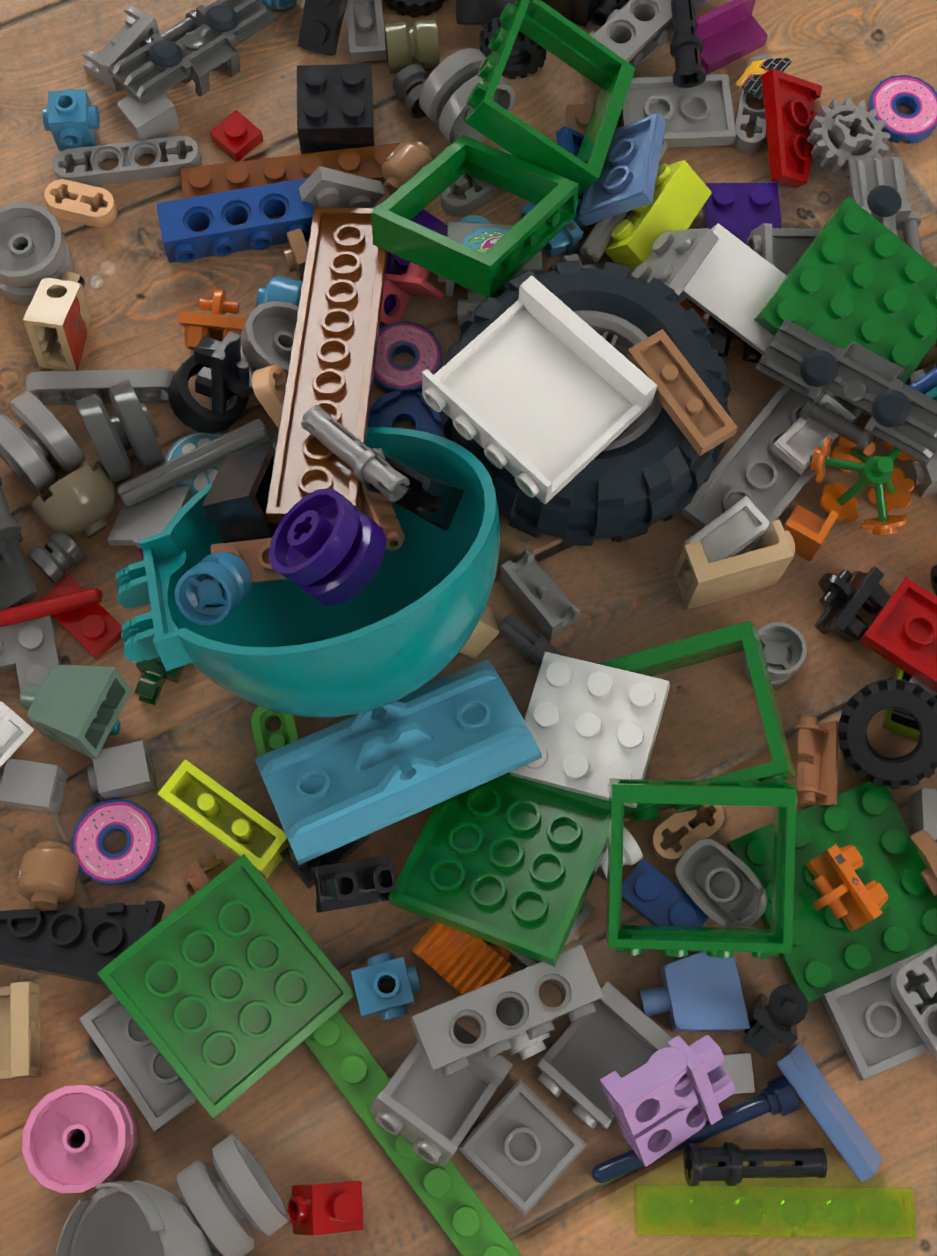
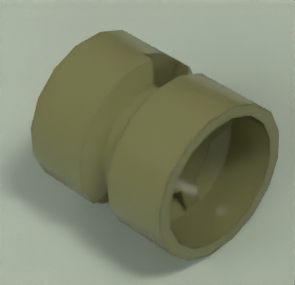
(412, 44)

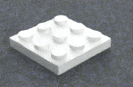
(591, 725)

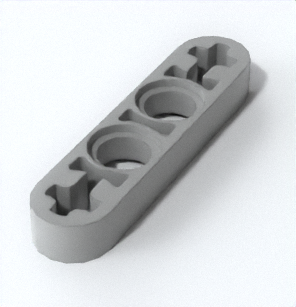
(127, 155)
(71, 386)

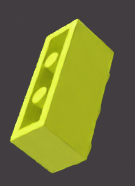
(674, 205)
(225, 817)

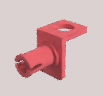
(401, 286)

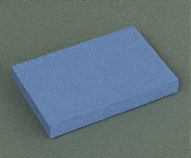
(627, 173)

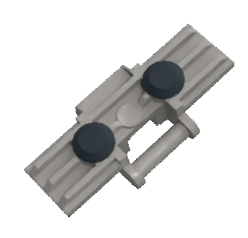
(881, 191)

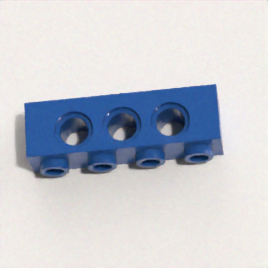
(222, 210)

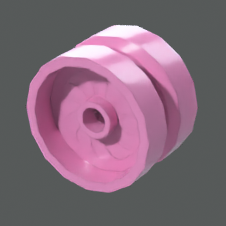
(51, 1142)

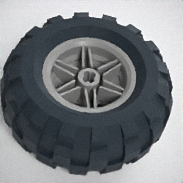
(651, 465)

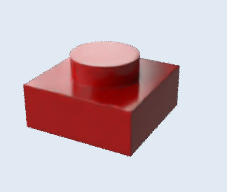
(236, 136)

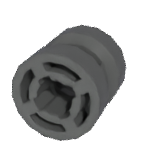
(408, 87)
(57, 556)

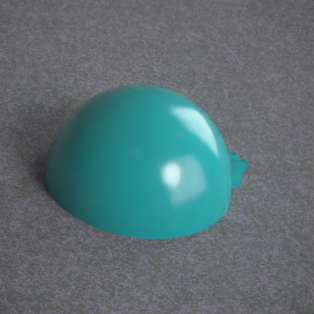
(342, 658)

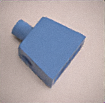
(698, 995)

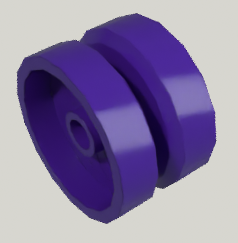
(327, 547)

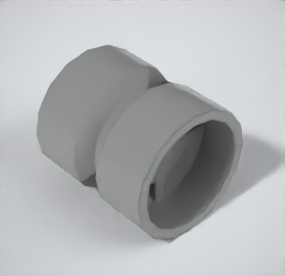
(783, 652)

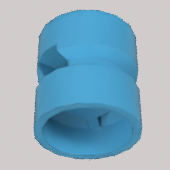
(213, 588)

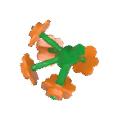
(888, 484)

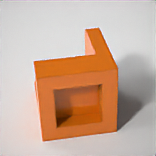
(808, 530)

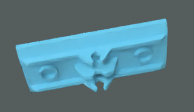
(396, 760)

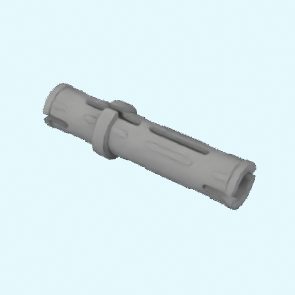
(367, 463)

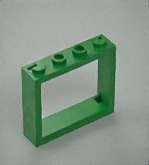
(578, 51)
(479, 272)
(706, 647)
(716, 941)

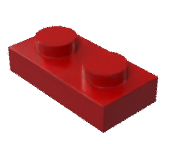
(89, 626)

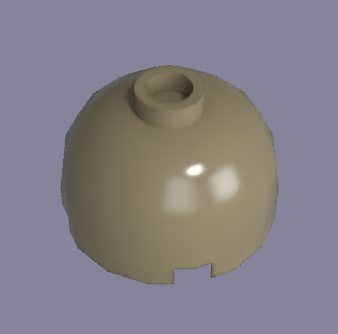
(79, 502)

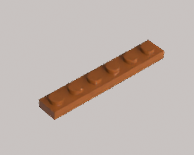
(251, 173)

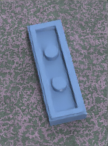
(830, 1112)

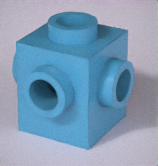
(71, 119)
(368, 983)

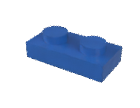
(660, 899)

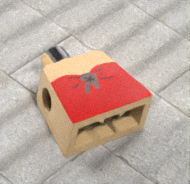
(58, 322)

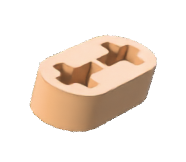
(81, 201)
(270, 388)
(680, 821)

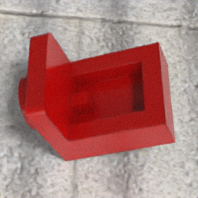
(326, 1208)

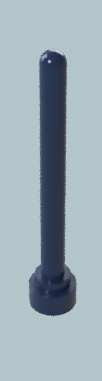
(776, 1098)

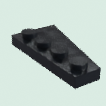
(73, 939)

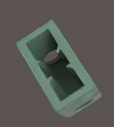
(77, 705)

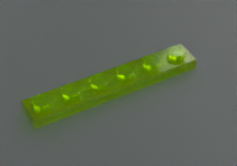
(774, 1211)

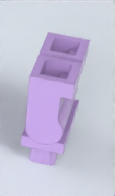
(669, 1096)

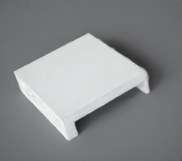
(539, 392)

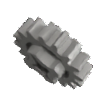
(847, 134)

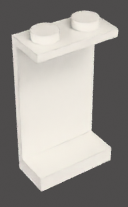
(735, 287)

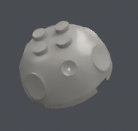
(132, 1221)

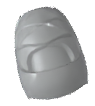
(721, 884)

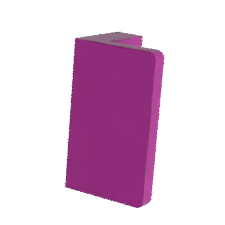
(729, 34)

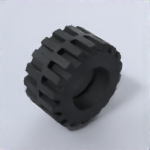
(855, 744)

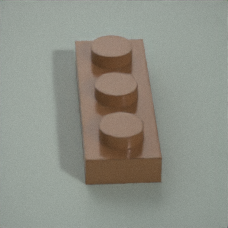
(682, 392)

